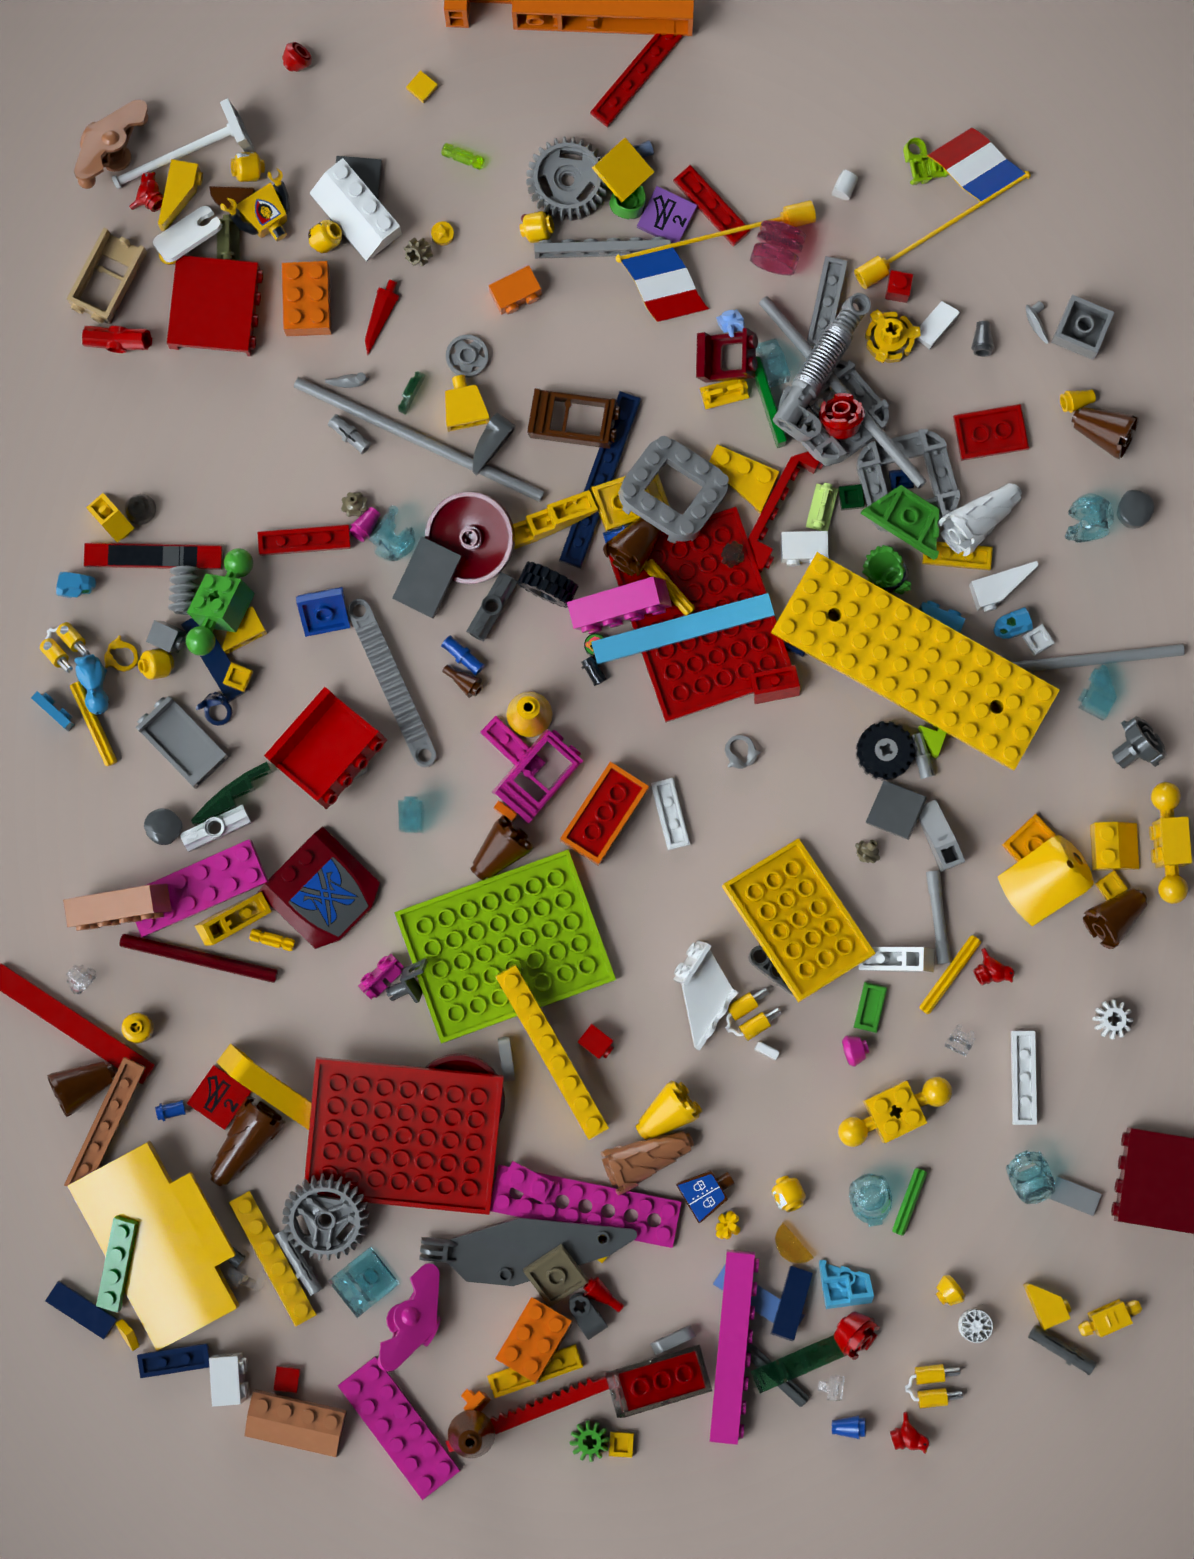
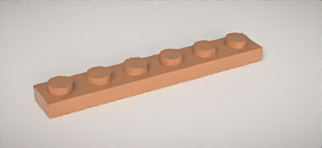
(107, 1120)

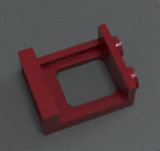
(710, 356)

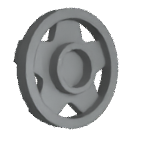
(467, 356)

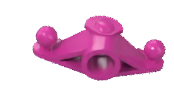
(413, 1320)

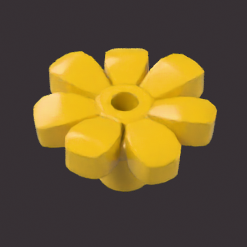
(728, 1225)

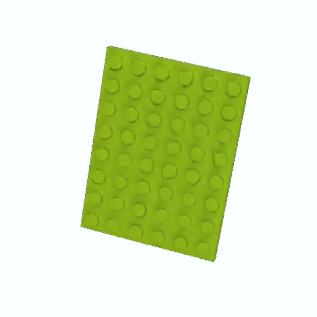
(517, 917)

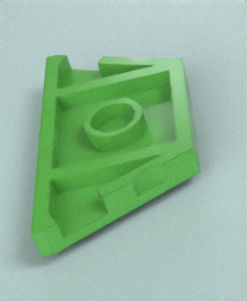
(907, 518)

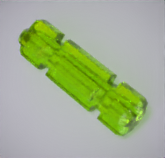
(462, 156)

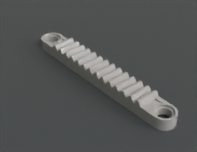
(392, 683)

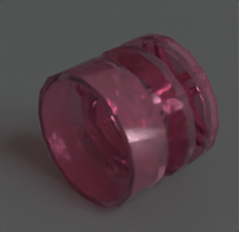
(778, 247)

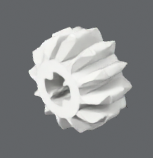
(1117, 1026)

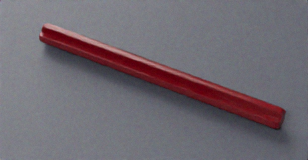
(198, 958)

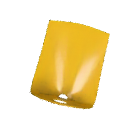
(1045, 881)

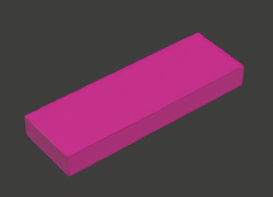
(510, 744)

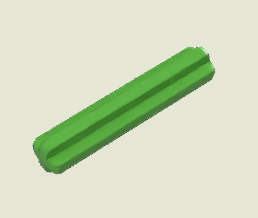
(909, 1201)

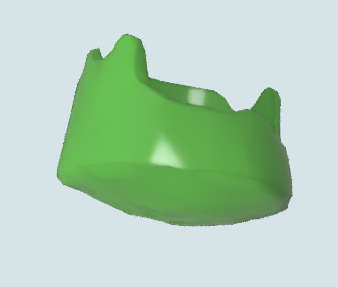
(631, 207)

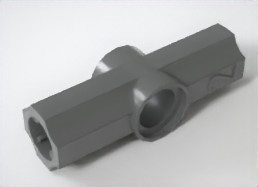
(484, 619)

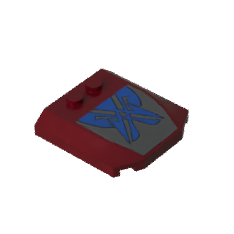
(321, 890)

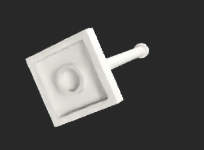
(235, 128)

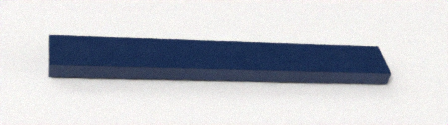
(602, 472)

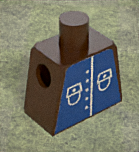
(705, 1193)

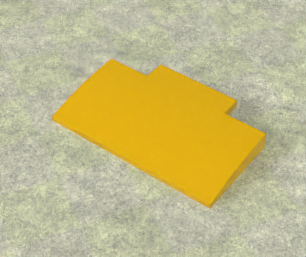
(176, 1245)

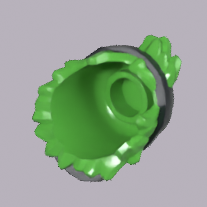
(887, 570)

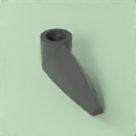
(491, 440)

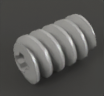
(182, 589)

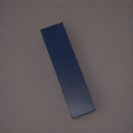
(217, 664)

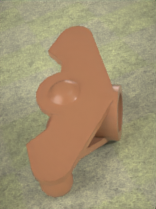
(106, 142)

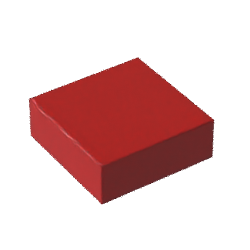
(286, 1379)

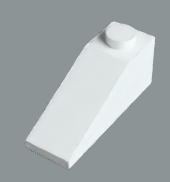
(993, 589)
(900, 959)

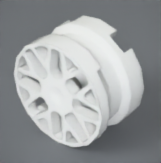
(975, 1325)

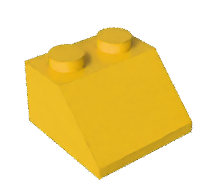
(1114, 846)

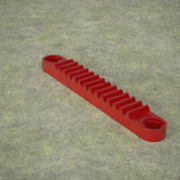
(546, 1406)

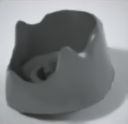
(1135, 509)
(162, 826)

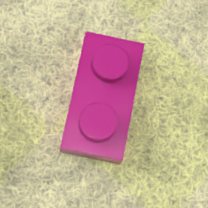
(528, 1182)

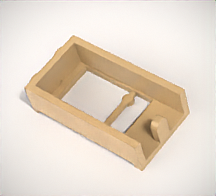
(119, 251)

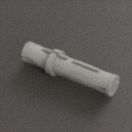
(298, 1262)

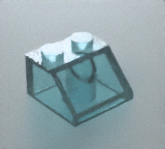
(363, 1282)

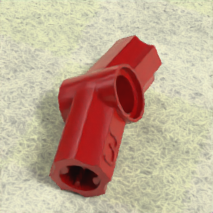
(116, 338)

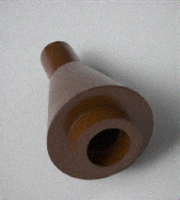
(467, 683)

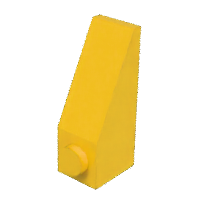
(180, 188)
(232, 919)

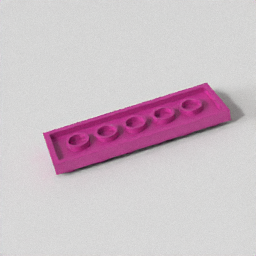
(208, 884)
(399, 1428)

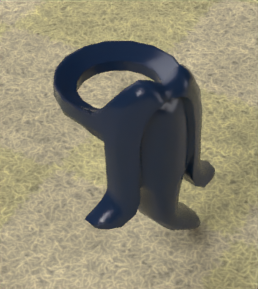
(212, 700)

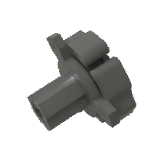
(1140, 744)

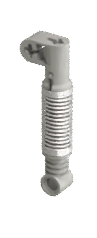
(818, 369)

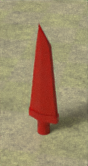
(382, 308)

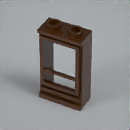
(542, 413)

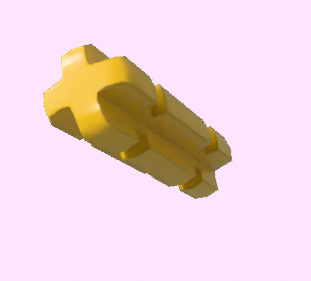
(272, 939)

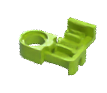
(923, 167)

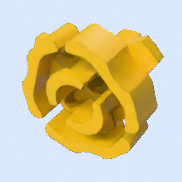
(888, 342)

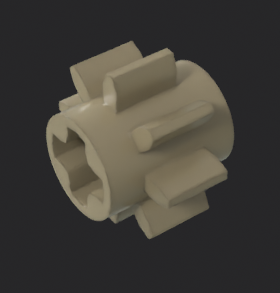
(418, 252)

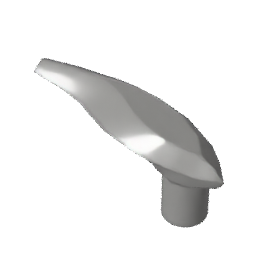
(1034, 320)
(348, 381)

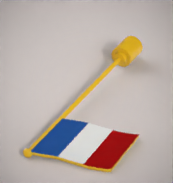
(977, 169)
(665, 278)

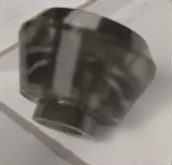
(140, 509)

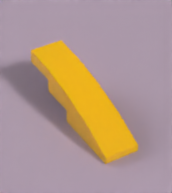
(554, 518)

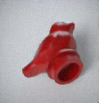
(148, 193)
(992, 970)
(909, 1437)

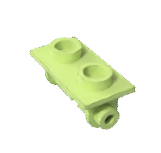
(822, 507)

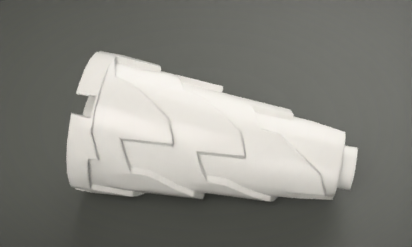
(976, 520)

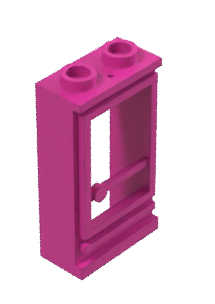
(516, 797)

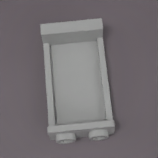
(181, 741)

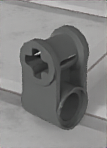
(589, 1318)

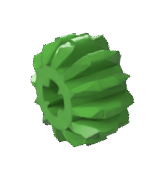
(584, 1446)

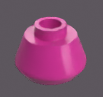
(854, 1049)

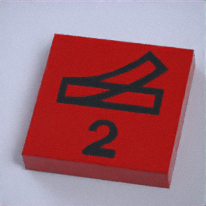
(219, 1097)

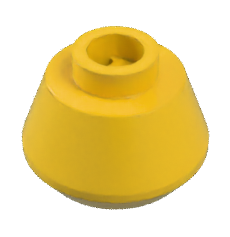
(949, 1291)

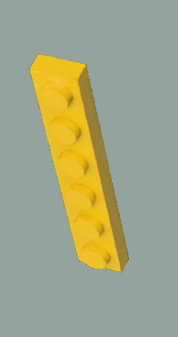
(272, 1258)

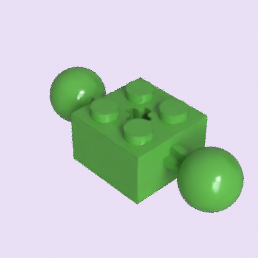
(220, 602)

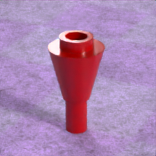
(598, 1291)

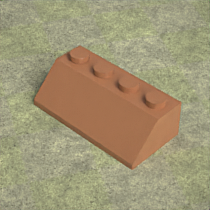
(295, 1423)

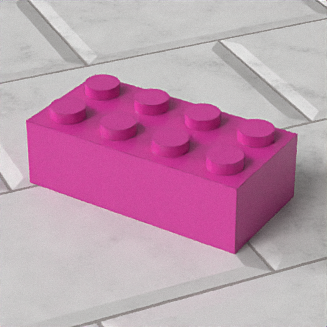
(619, 604)

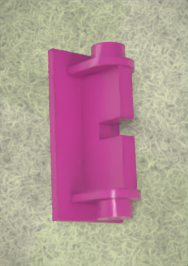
(373, 980)

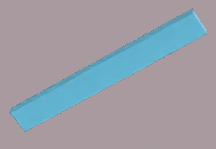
(682, 628)

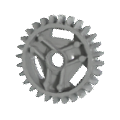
(554, 168)
(342, 1210)

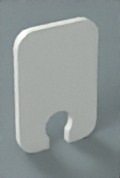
(186, 234)

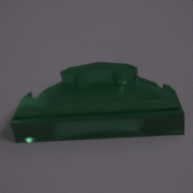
(410, 391)

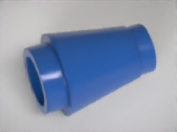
(850, 1427)

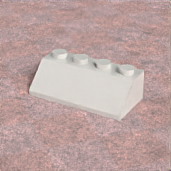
(355, 210)

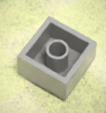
(1082, 327)

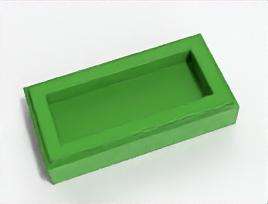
(870, 1007)

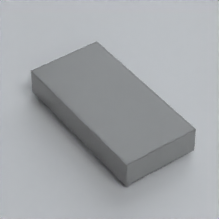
(1075, 1196)

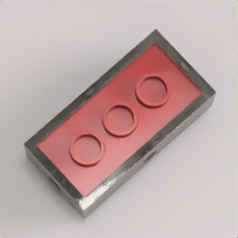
(658, 1381)

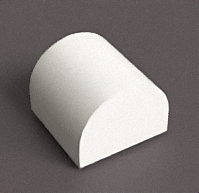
(845, 185)

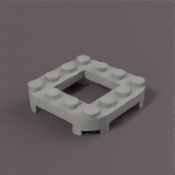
(912, 445)
(834, 450)
(677, 526)

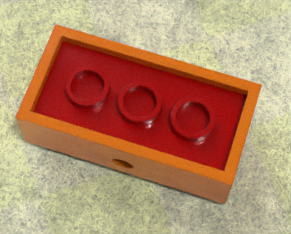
(604, 813)

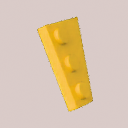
(745, 475)

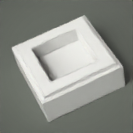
(1038, 639)
(767, 1050)

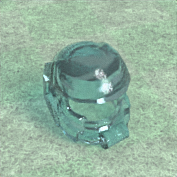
(1094, 517)
(389, 545)
(1034, 1183)
(870, 1198)

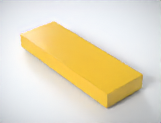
(978, 559)

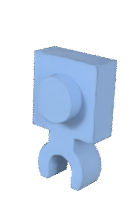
(731, 322)

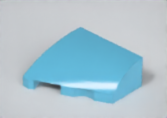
(844, 1287)

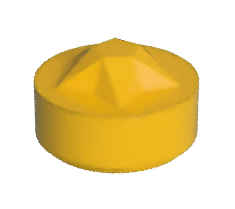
(442, 233)

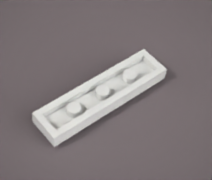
(1023, 1078)

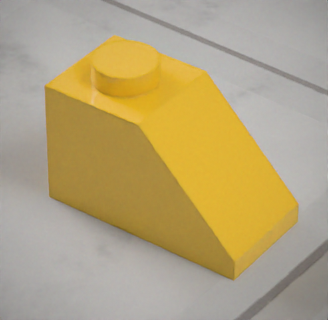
(110, 517)
(248, 631)
(1048, 1307)

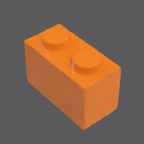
(515, 290)

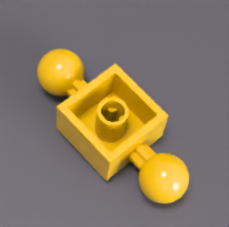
(1170, 842)
(935, 1092)

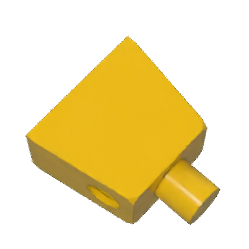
(464, 406)

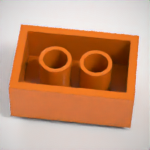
(306, 298)
(534, 1340)

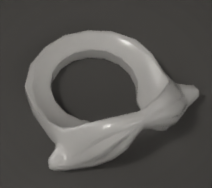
(734, 760)

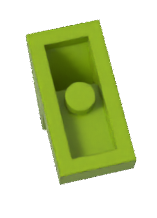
(933, 739)

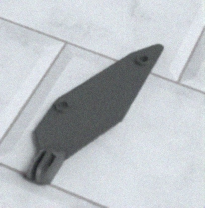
(503, 1250)

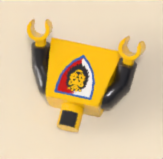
(263, 210)

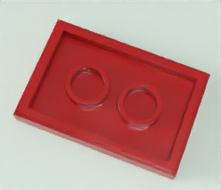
(990, 432)

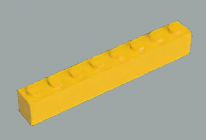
(552, 1051)

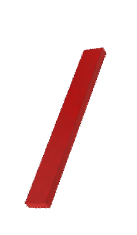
(69, 1021)

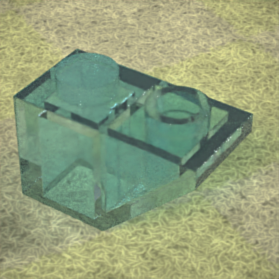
(1100, 694)
(411, 815)

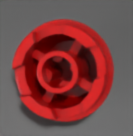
(841, 416)
(855, 1334)

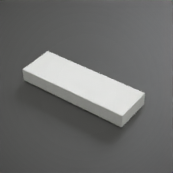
(670, 814)

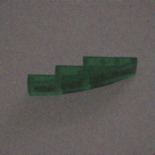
(224, 799)
(796, 1364)

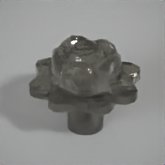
(732, 554)

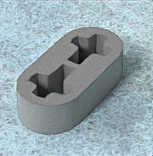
(506, 1059)
(673, 1339)

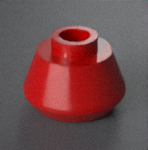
(296, 57)

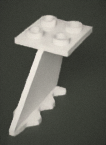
(704, 991)

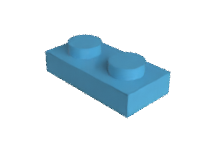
(46, 703)

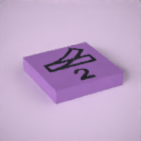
(666, 215)

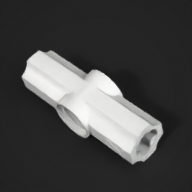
(201, 833)

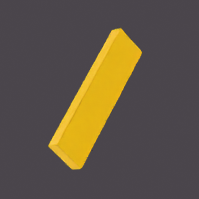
(509, 1381)

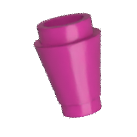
(364, 525)

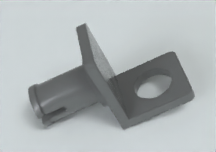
(408, 983)

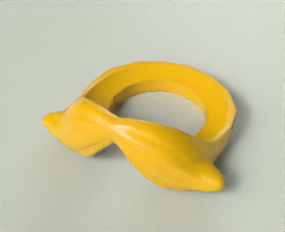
(117, 644)

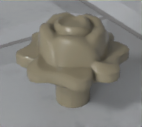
(354, 504)
(867, 851)

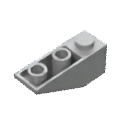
(940, 837)

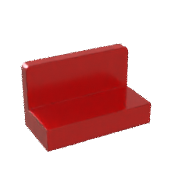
(775, 684)

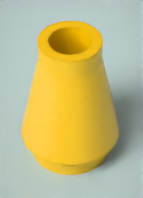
(1076, 399)

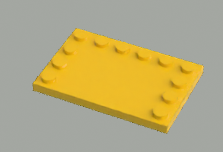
(798, 920)

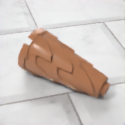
(640, 1160)

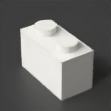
(802, 546)

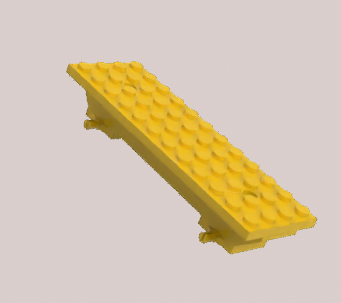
(915, 661)

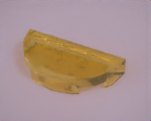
(790, 1246)

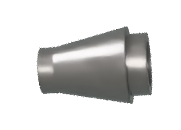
(982, 341)

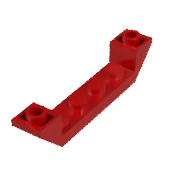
(760, 551)

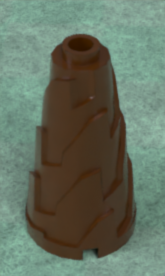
(247, 1136)

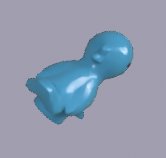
(92, 675)

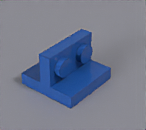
(323, 611)

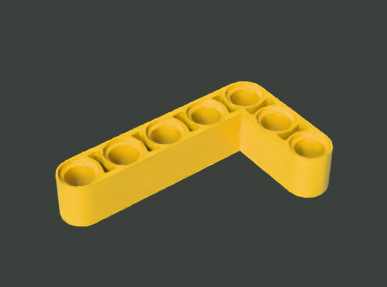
(265, 1085)

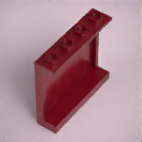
(1155, 1181)

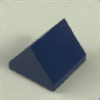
(898, 478)

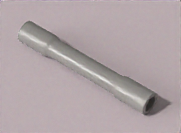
(935, 891)

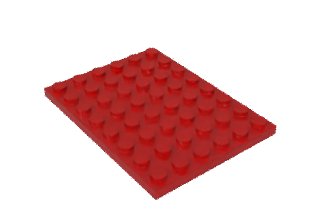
(719, 664)
(405, 1133)

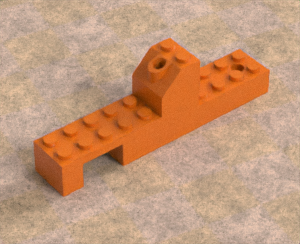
(591, 16)

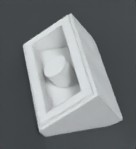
(937, 324)

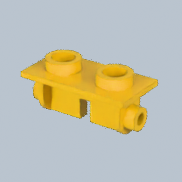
(724, 393)

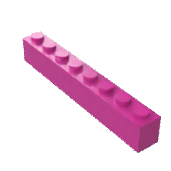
(732, 1347)

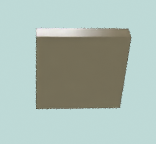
(555, 1275)

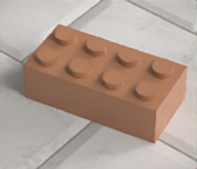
(117, 907)

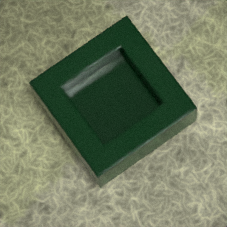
(851, 497)

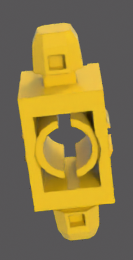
(1109, 1318)

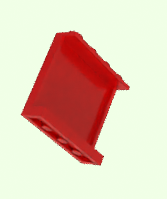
(214, 304)
(325, 748)

